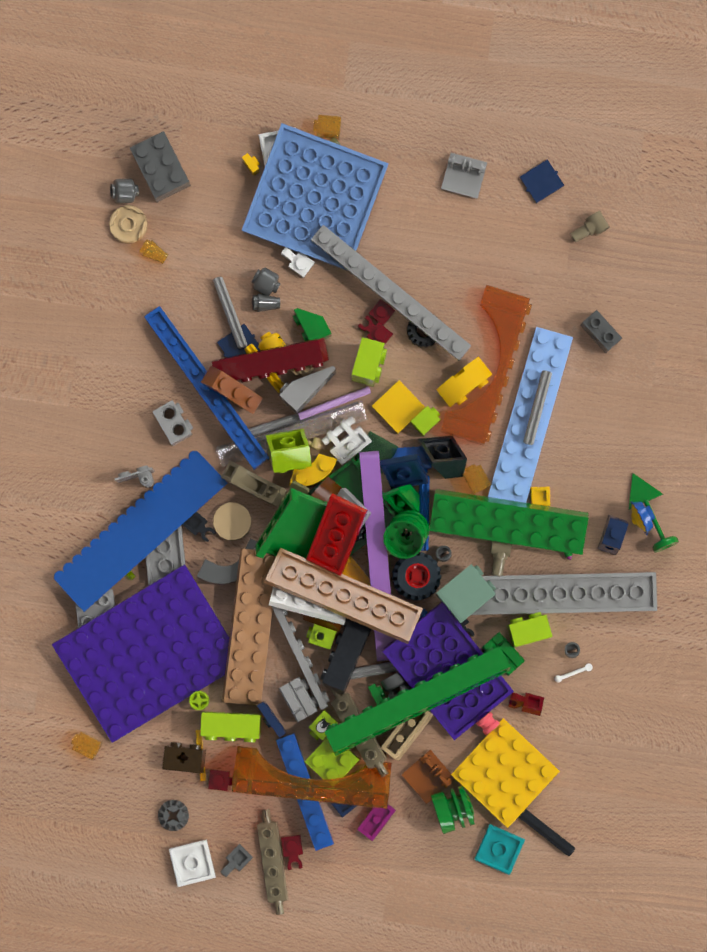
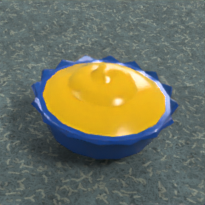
(642, 516)

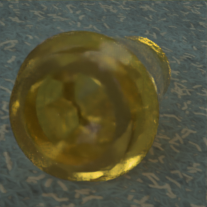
(153, 251)

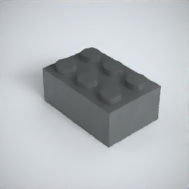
(160, 166)

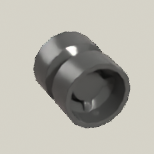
(392, 682)

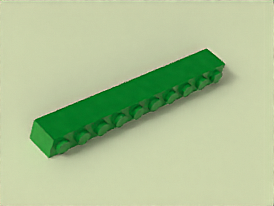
(417, 700)

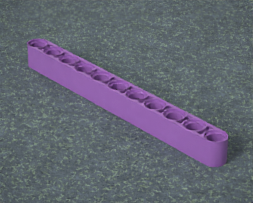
(374, 534)

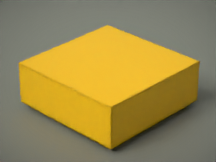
(540, 495)

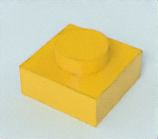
(251, 163)

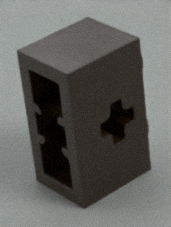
(173, 761)

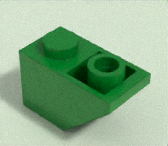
(312, 325)

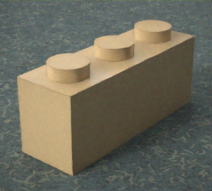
(405, 735)

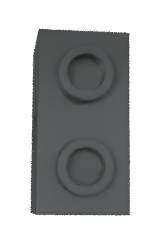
(601, 331)

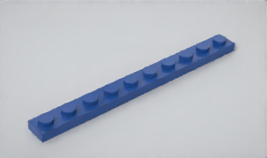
(216, 402)

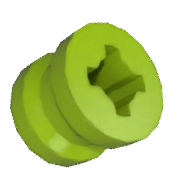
(196, 700)

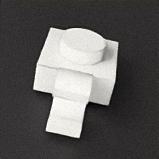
(299, 263)

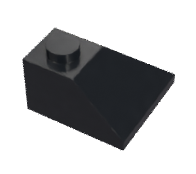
(444, 455)

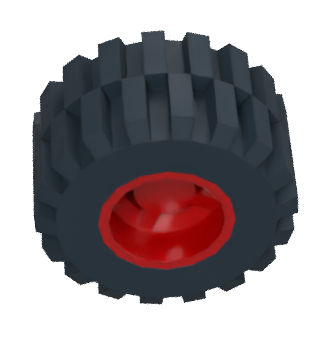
(416, 577)

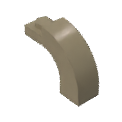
(253, 484)

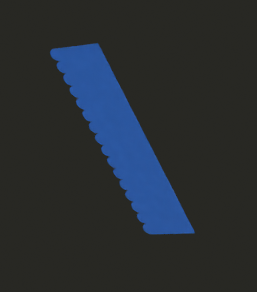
(139, 530)

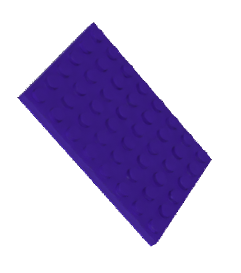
(146, 653)

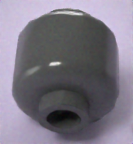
(124, 190)
(265, 281)

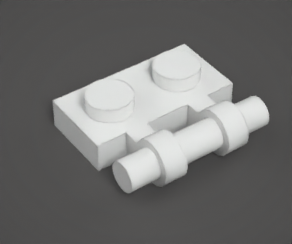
(349, 445)

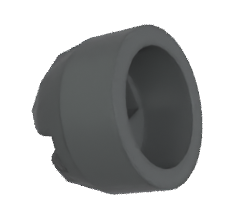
(441, 551)
(572, 646)

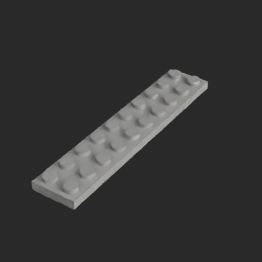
(571, 593)

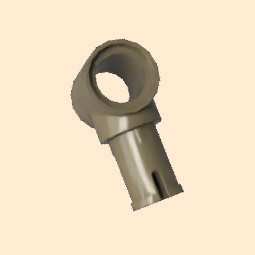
(594, 225)
(500, 552)

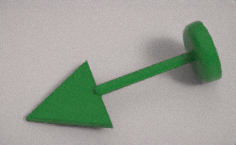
(645, 492)

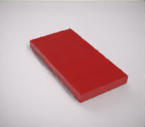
(336, 534)

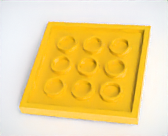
(505, 773)

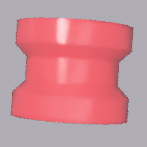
(487, 723)

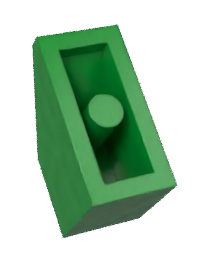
(403, 498)

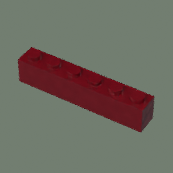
(273, 360)

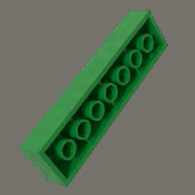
(509, 521)

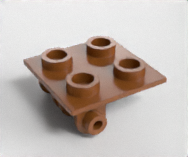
(428, 776)

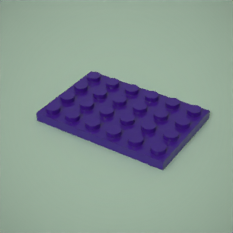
(434, 648)

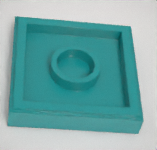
(499, 849)

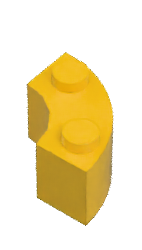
(465, 381)
(313, 475)

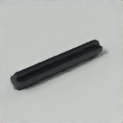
(545, 831)

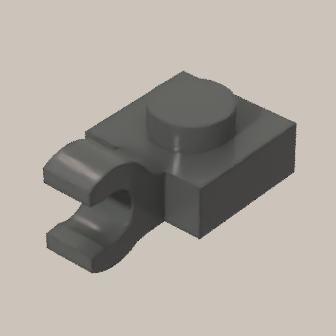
(237, 859)

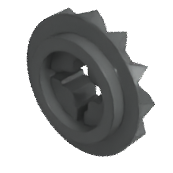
(163, 815)

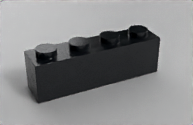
(346, 656)

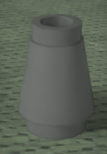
(264, 303)

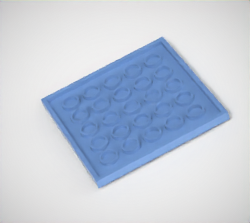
(311, 186)

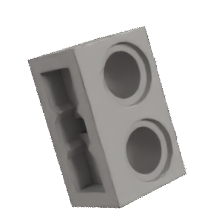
(169, 425)

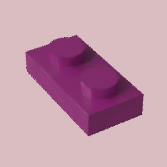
(375, 821)

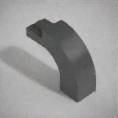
(222, 574)

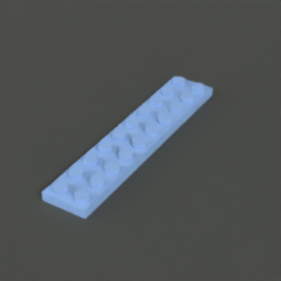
(516, 459)

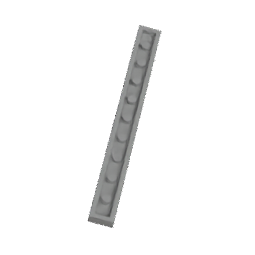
(391, 292)

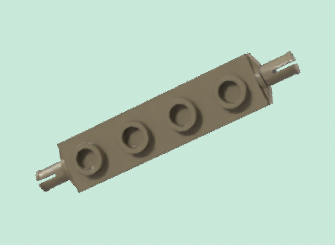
(370, 749)
(272, 861)

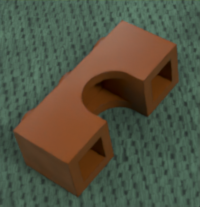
(231, 389)

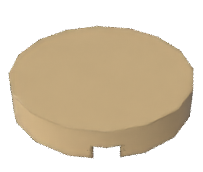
(128, 224)
(232, 521)

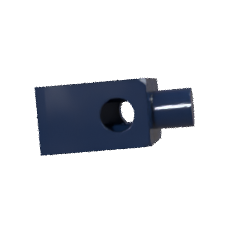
(613, 535)

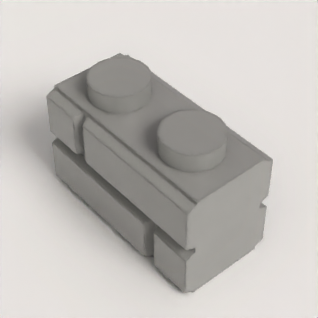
(298, 699)

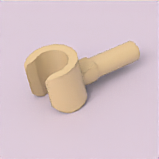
(316, 443)

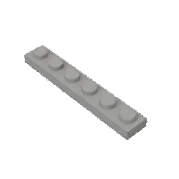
(304, 662)

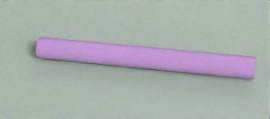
(334, 403)

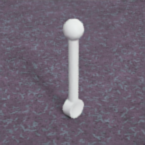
(588, 667)

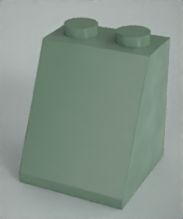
(466, 593)

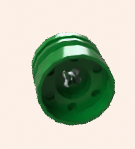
(402, 542)
(453, 809)

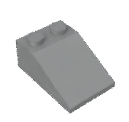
(301, 391)

